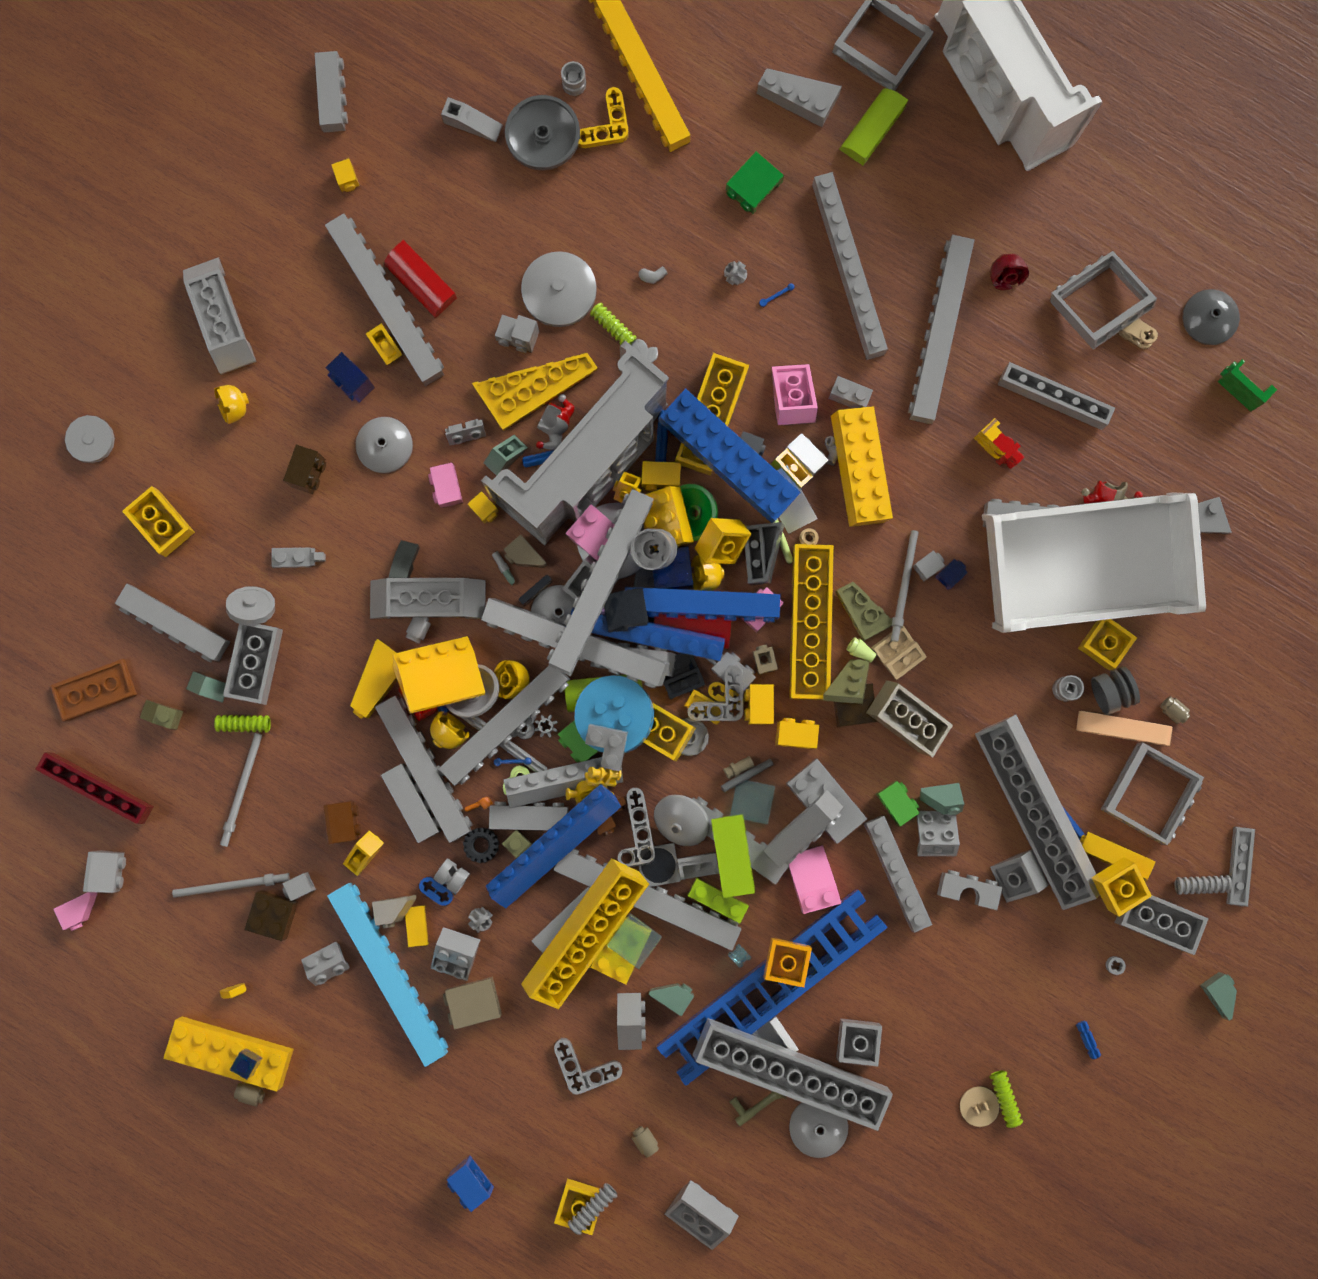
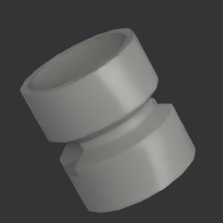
(573, 78)
(1068, 688)
(451, 876)

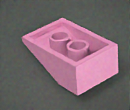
(794, 394)
(590, 531)
(814, 880)

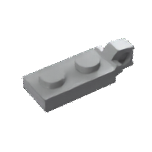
(296, 557)

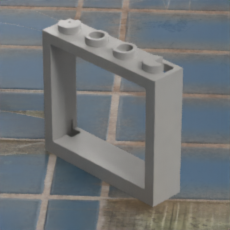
(868, 66)
(1112, 261)
(1126, 775)

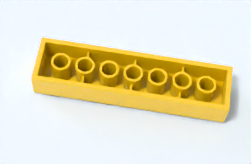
(811, 621)
(584, 934)

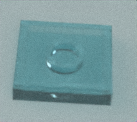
(753, 801)
(634, 941)

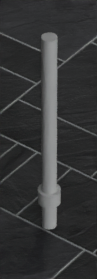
(898, 620)
(230, 825)
(268, 880)

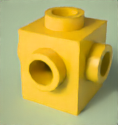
(625, 485)

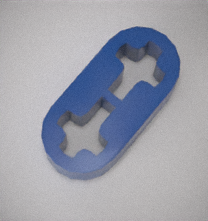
(433, 894)

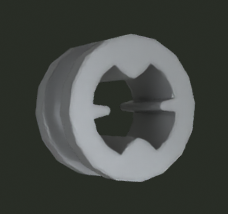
(1121, 968)

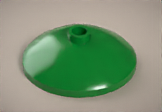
(699, 499)

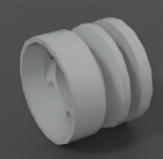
(643, 551)

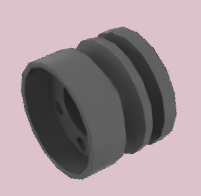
(1115, 690)

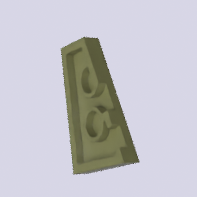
(863, 612)
(850, 683)

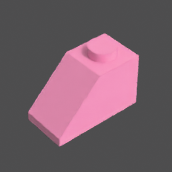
(76, 911)

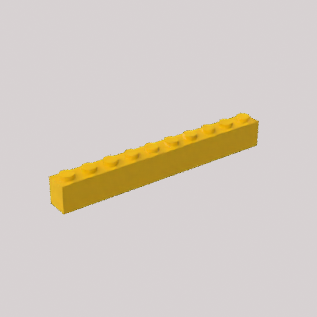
(642, 73)

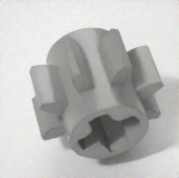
(735, 273)
(547, 731)
(480, 919)

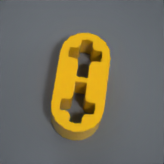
(718, 697)

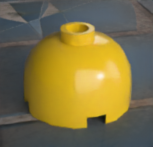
(231, 402)
(706, 575)
(512, 678)
(448, 731)

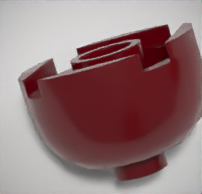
(1008, 270)

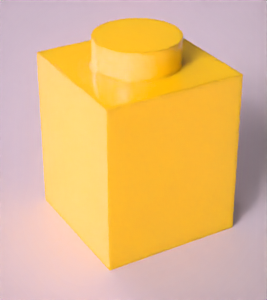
(345, 175)
(483, 508)

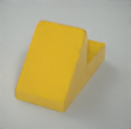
(384, 344)

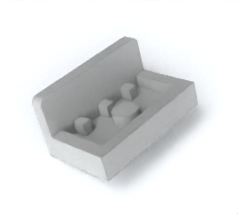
(324, 964)

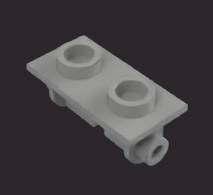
(456, 434)

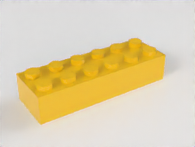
(720, 395)
(861, 466)
(217, 1048)

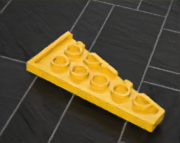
(525, 391)

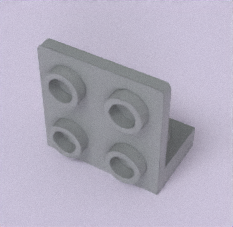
(937, 834)

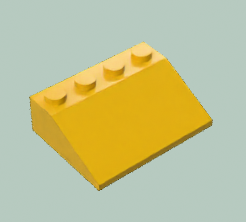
(438, 674)

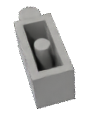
(728, 659)

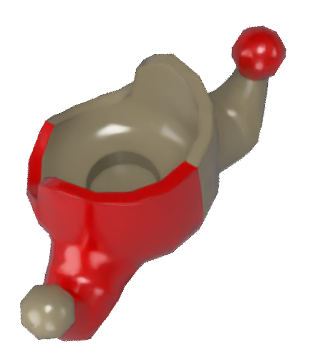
(1107, 492)

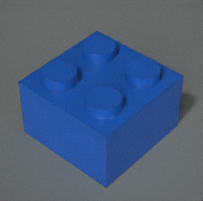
(469, 1184)

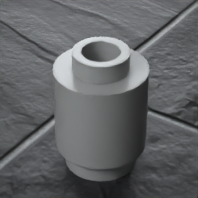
(418, 629)

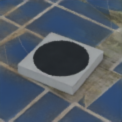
(663, 868)

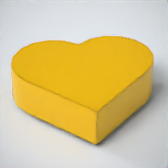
(233, 991)

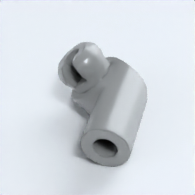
(652, 277)
(831, 447)

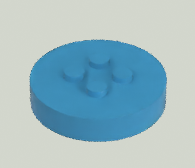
(617, 705)

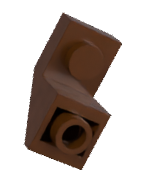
(607, 827)

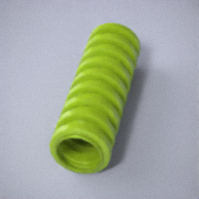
(612, 325)
(242, 723)
(1006, 1099)

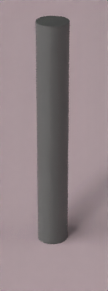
(746, 775)

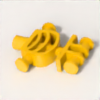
(594, 778)

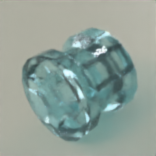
(739, 955)

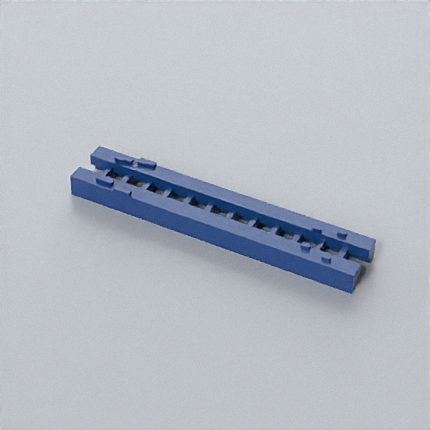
(788, 993)

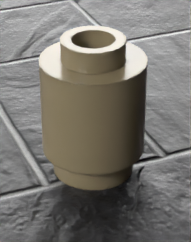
(1175, 710)
(249, 1094)
(645, 1141)

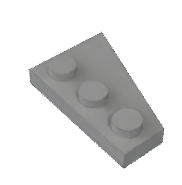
(1213, 517)

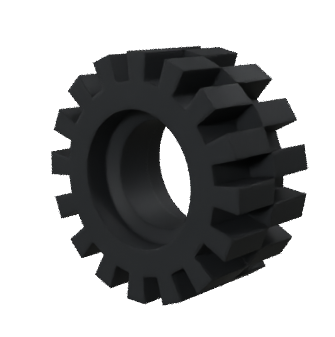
(469, 845)

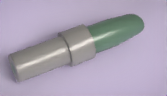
(503, 567)

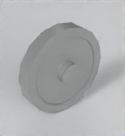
(89, 439)
(250, 605)

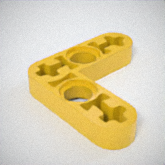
(614, 125)

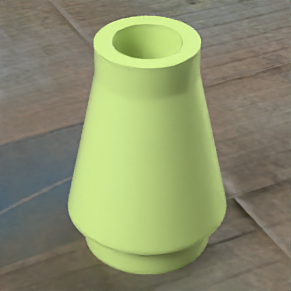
(861, 650)

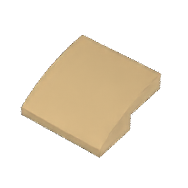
(899, 656)

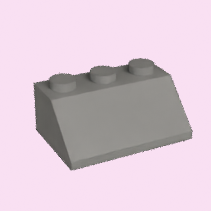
(702, 1215)

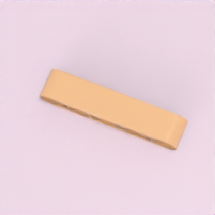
(1124, 728)

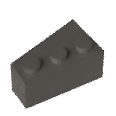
(762, 552)

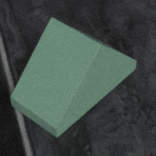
(206, 686)

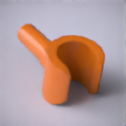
(484, 802)

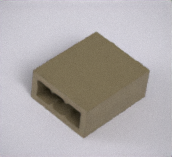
(472, 1003)

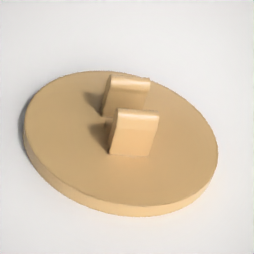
(979, 1106)

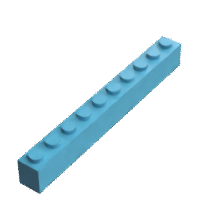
(388, 974)

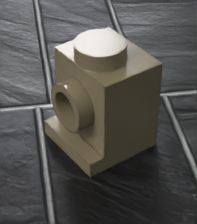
(766, 667)

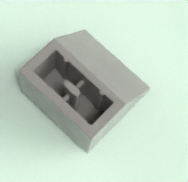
(455, 954)

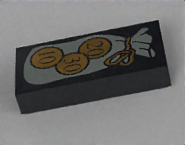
(535, 590)

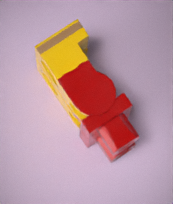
(999, 445)

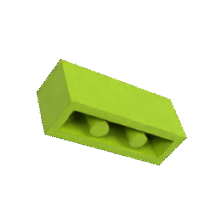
(713, 898)

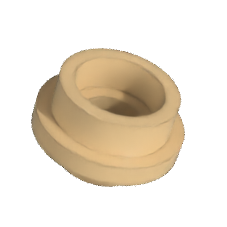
(811, 532)

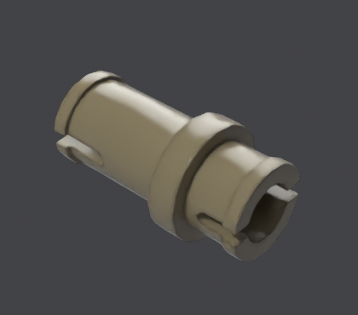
(739, 767)

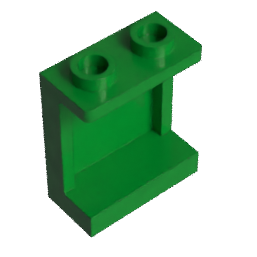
(753, 182)
(1243, 388)

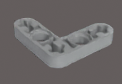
(725, 707)
(584, 1077)

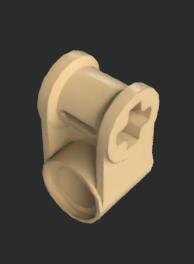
(1137, 332)

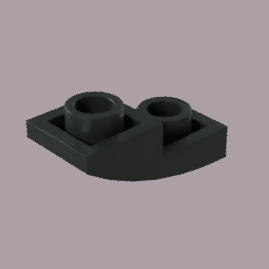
(403, 560)

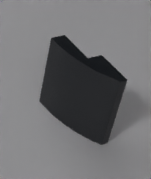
(625, 610)
(685, 678)

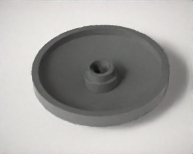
(542, 132)

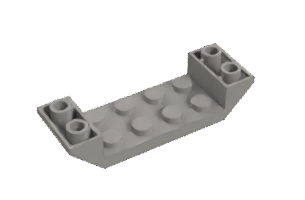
(217, 316)
(427, 597)

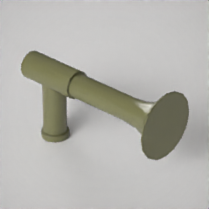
(751, 1112)

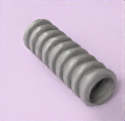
(1204, 885)
(592, 1209)

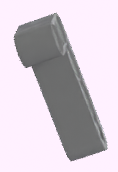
(638, 826)

